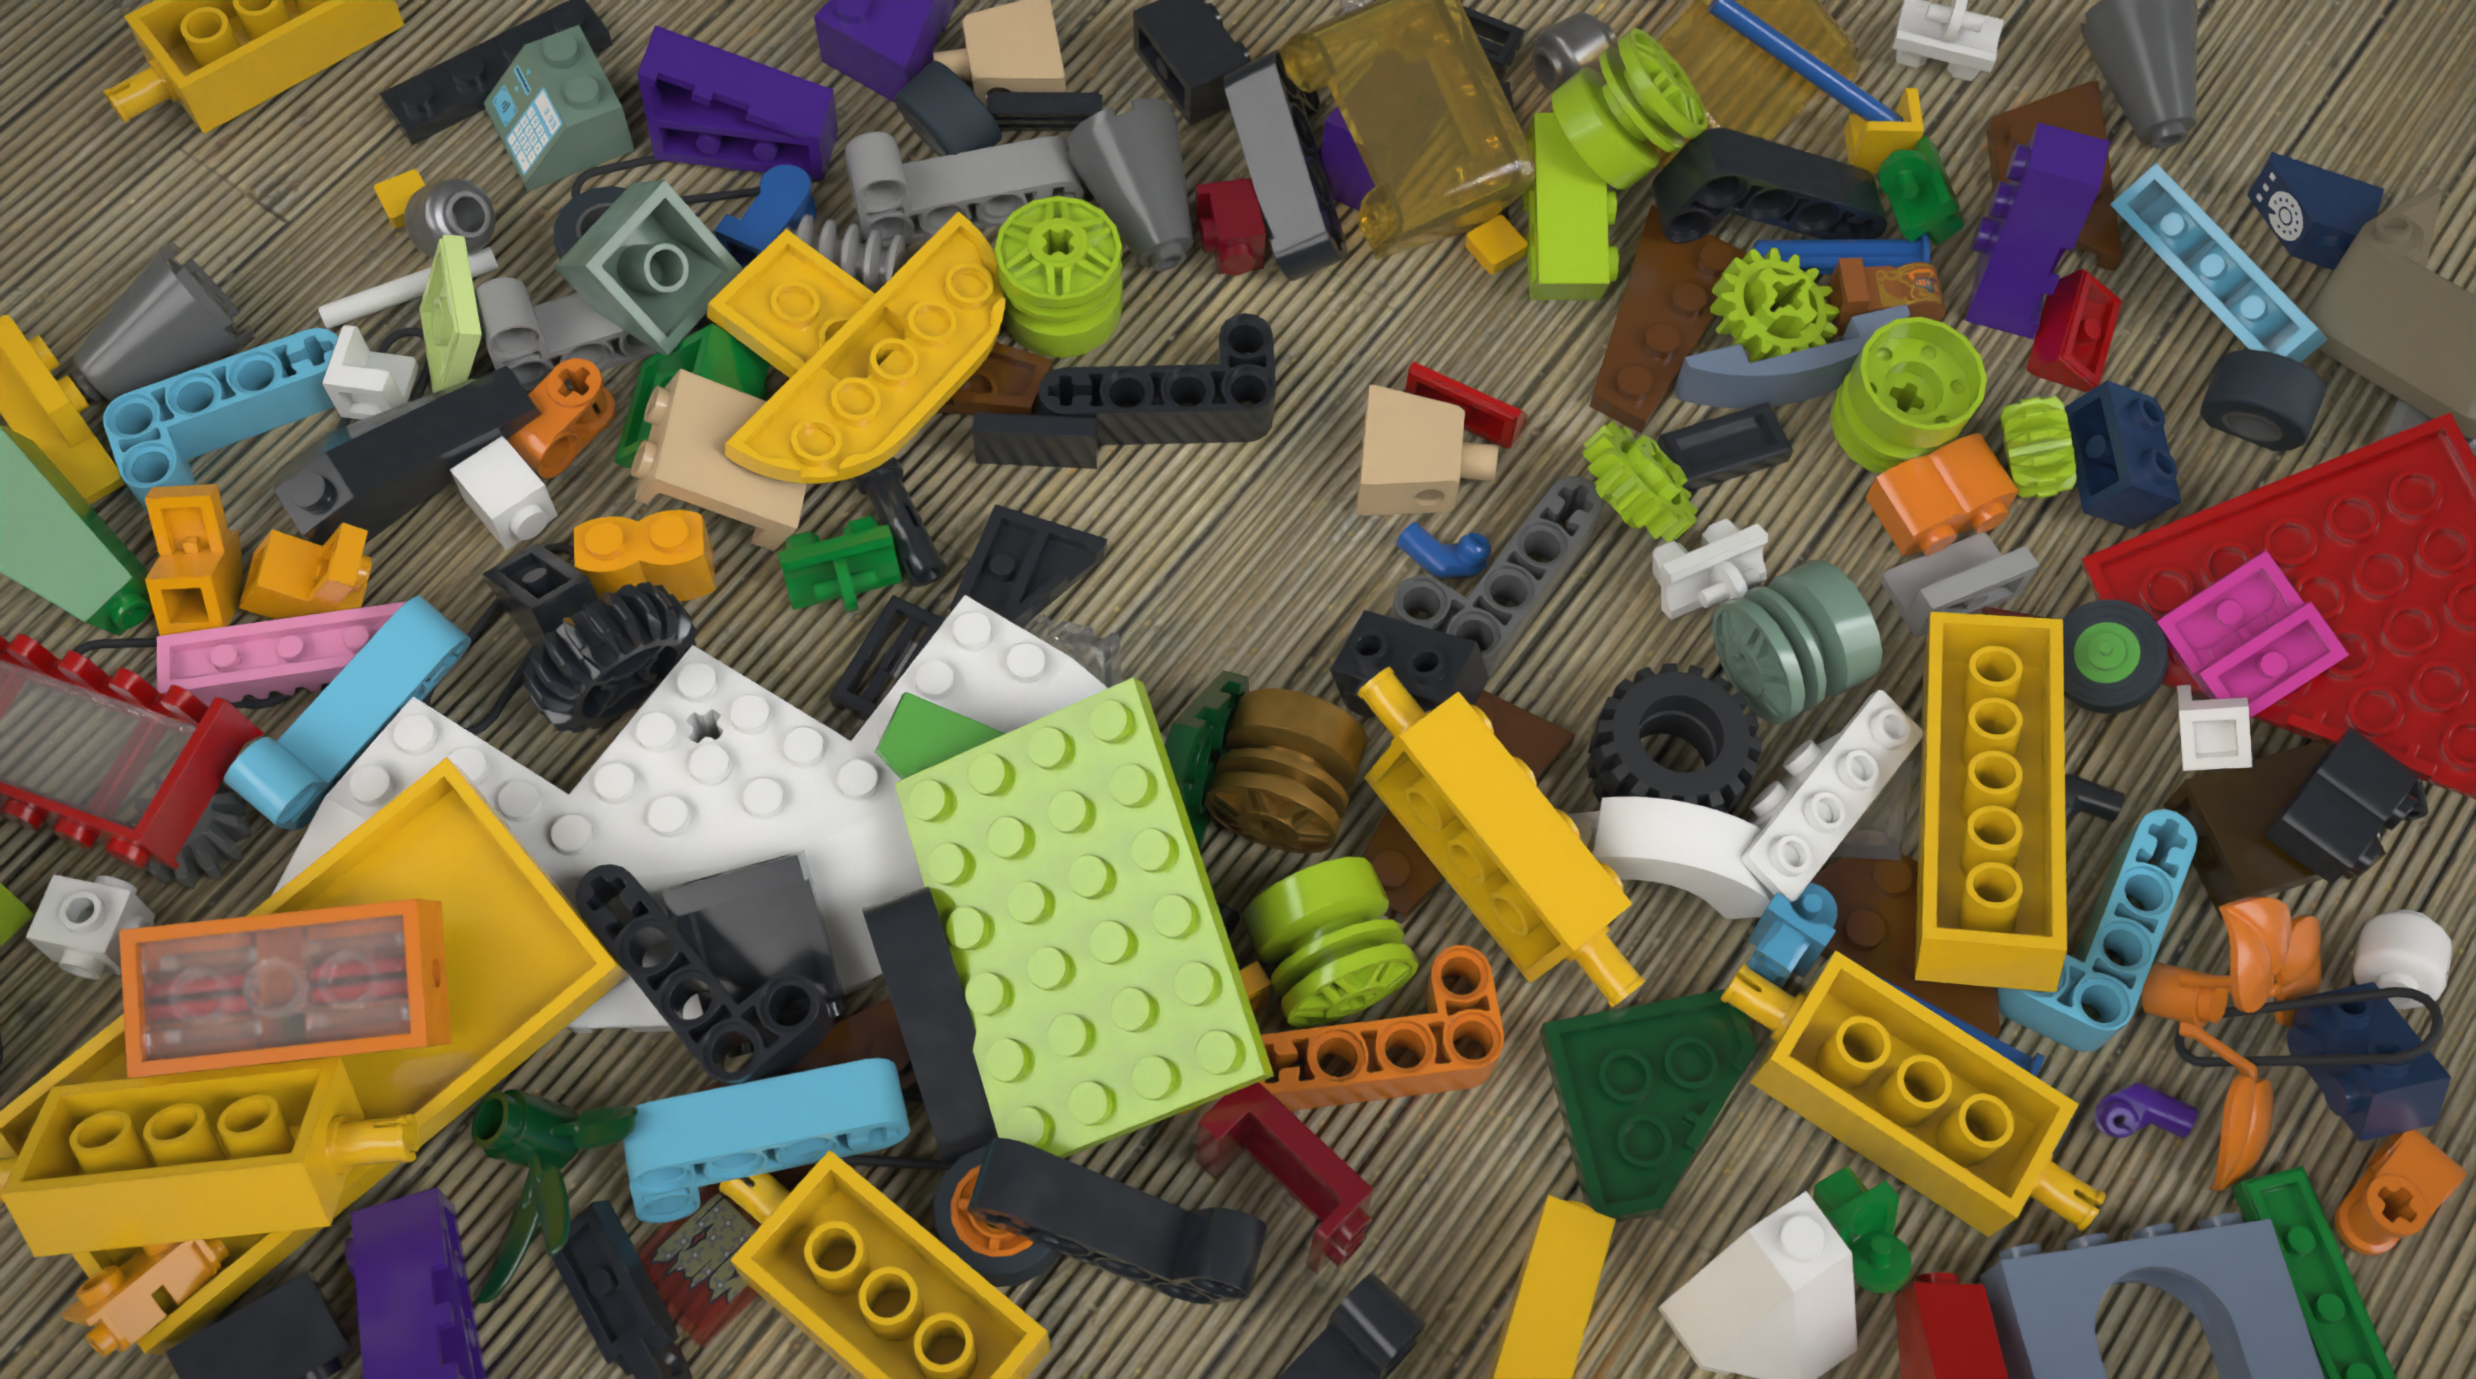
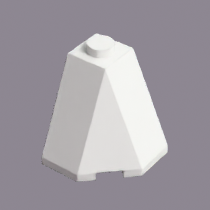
(1772, 1300)

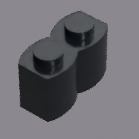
(2344, 807)

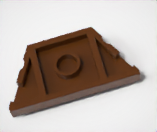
(2074, 110)
(1879, 933)

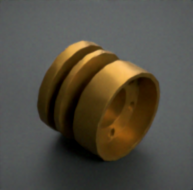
(1287, 770)

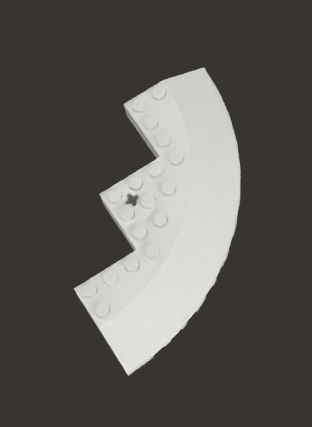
(720, 781)

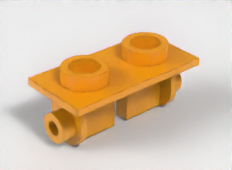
(121, 1299)

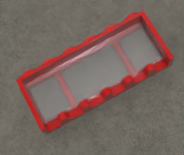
(109, 753)

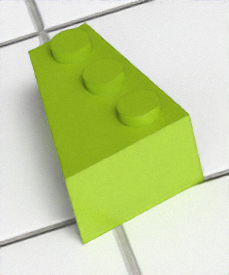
(1567, 219)

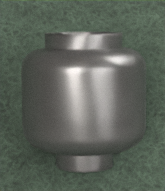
(1570, 47)
(449, 209)

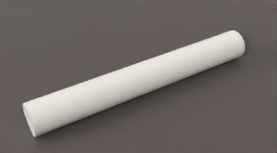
(394, 292)

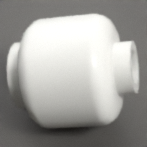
(2404, 952)

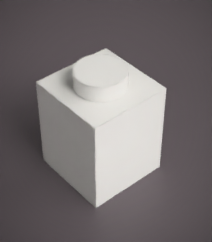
(504, 493)

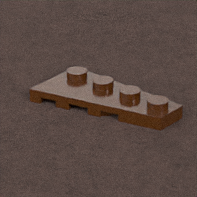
(1659, 321)

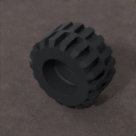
(1680, 707)

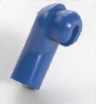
(1445, 560)

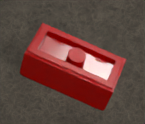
(2075, 332)
(1483, 413)

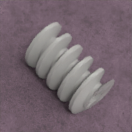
(865, 262)

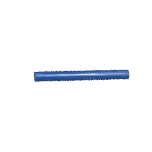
(1801, 61)

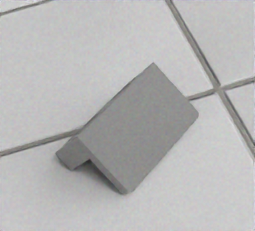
(1957, 580)

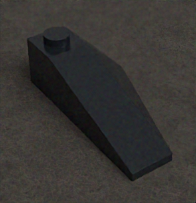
(400, 457)

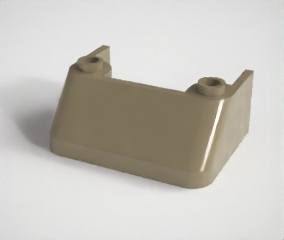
(2399, 318)

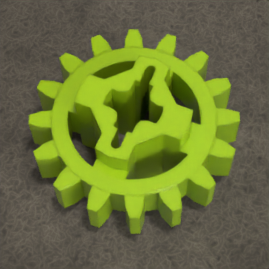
(1758, 286)
(1640, 482)

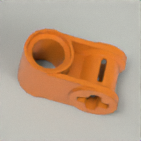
(566, 419)
(2396, 1193)

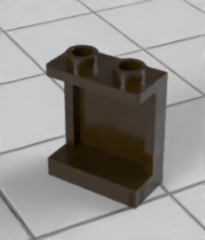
(2231, 815)

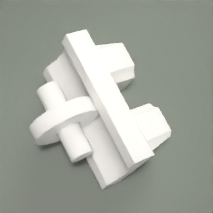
(1948, 35)
(1715, 573)

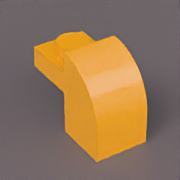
(198, 561)
(304, 578)

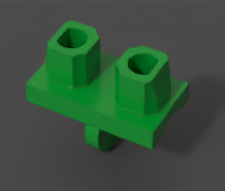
(1921, 192)
(840, 565)
(1867, 1227)

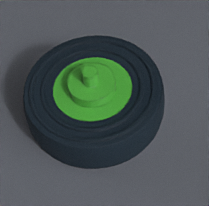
(2112, 656)

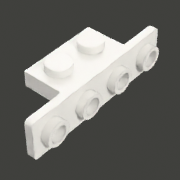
(1826, 794)

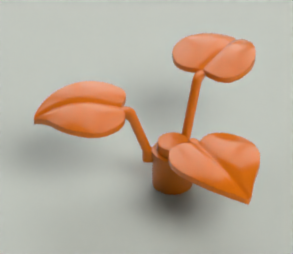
(2261, 946)

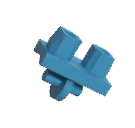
(1793, 934)

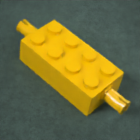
(240, 52)
(1498, 838)
(1915, 1095)
(194, 1156)
(877, 1282)

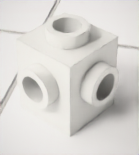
(82, 923)

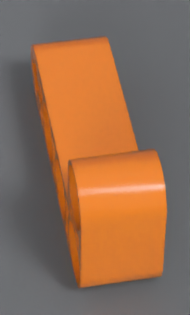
(1366, 1044)

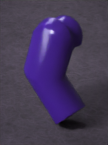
(2139, 1106)

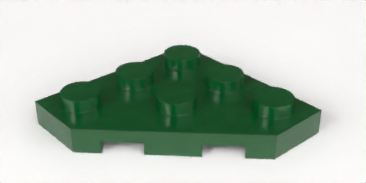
(1199, 740)
(1643, 1093)

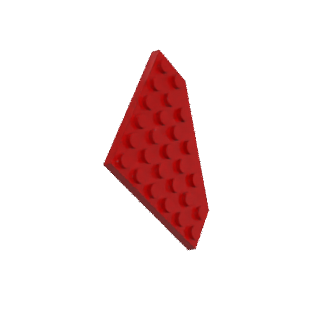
(2387, 563)

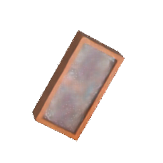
(284, 987)

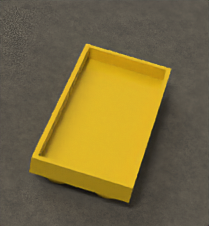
(515, 978)

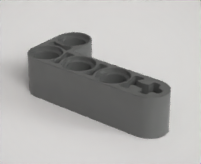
(1511, 575)

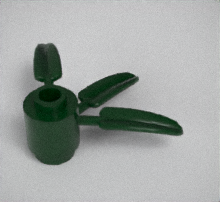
(544, 1139)

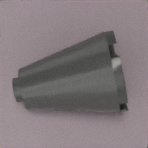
(2149, 63)
(1137, 178)
(159, 329)

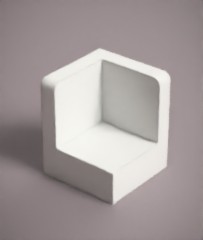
(364, 380)
(2214, 732)

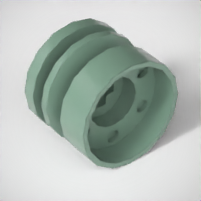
(1797, 641)

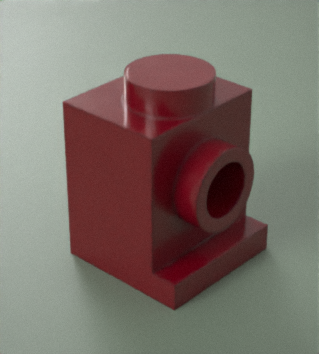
(1231, 225)

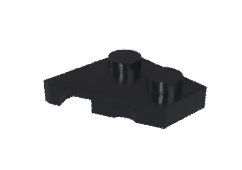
(1026, 564)

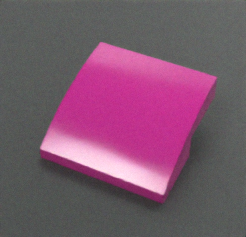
(2251, 636)

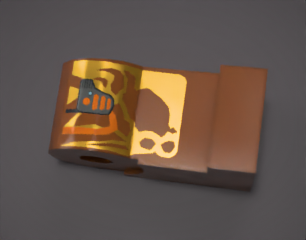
(1872, 289)

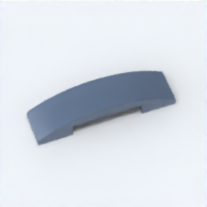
(1729, 381)

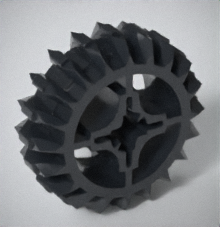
(608, 657)

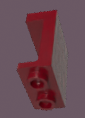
(1297, 1160)

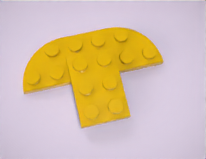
(857, 360)

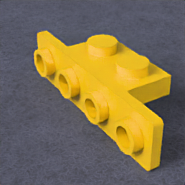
(50, 412)

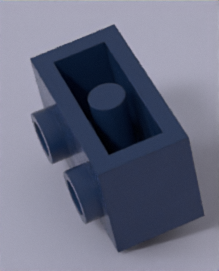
(2122, 455)
(2369, 1097)

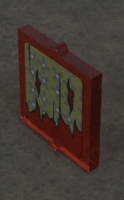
(694, 1266)

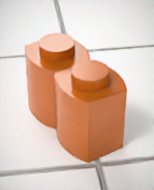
(1942, 495)

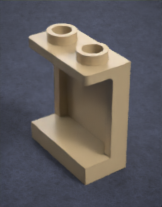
(689, 462)

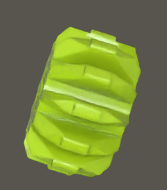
(2038, 446)

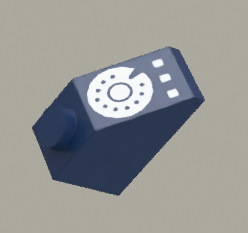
(2312, 208)

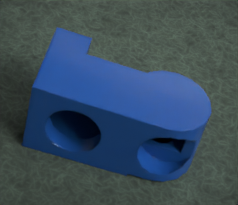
(781, 203)

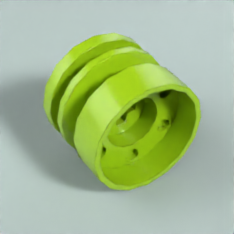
(1629, 109)
(1060, 276)
(1907, 393)
(1329, 941)

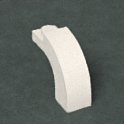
(1677, 847)

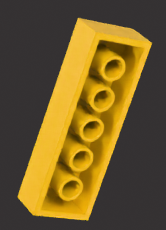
(1992, 803)

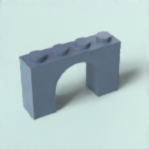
(2222, 1273)

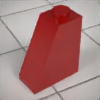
(1947, 1330)

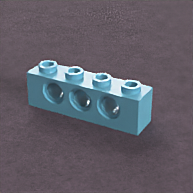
(2216, 267)

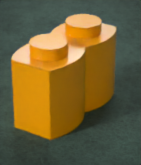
(661, 548)

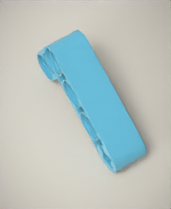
(215, 406)
(402, 660)
(2116, 926)
(758, 1131)

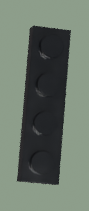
(462, 83)

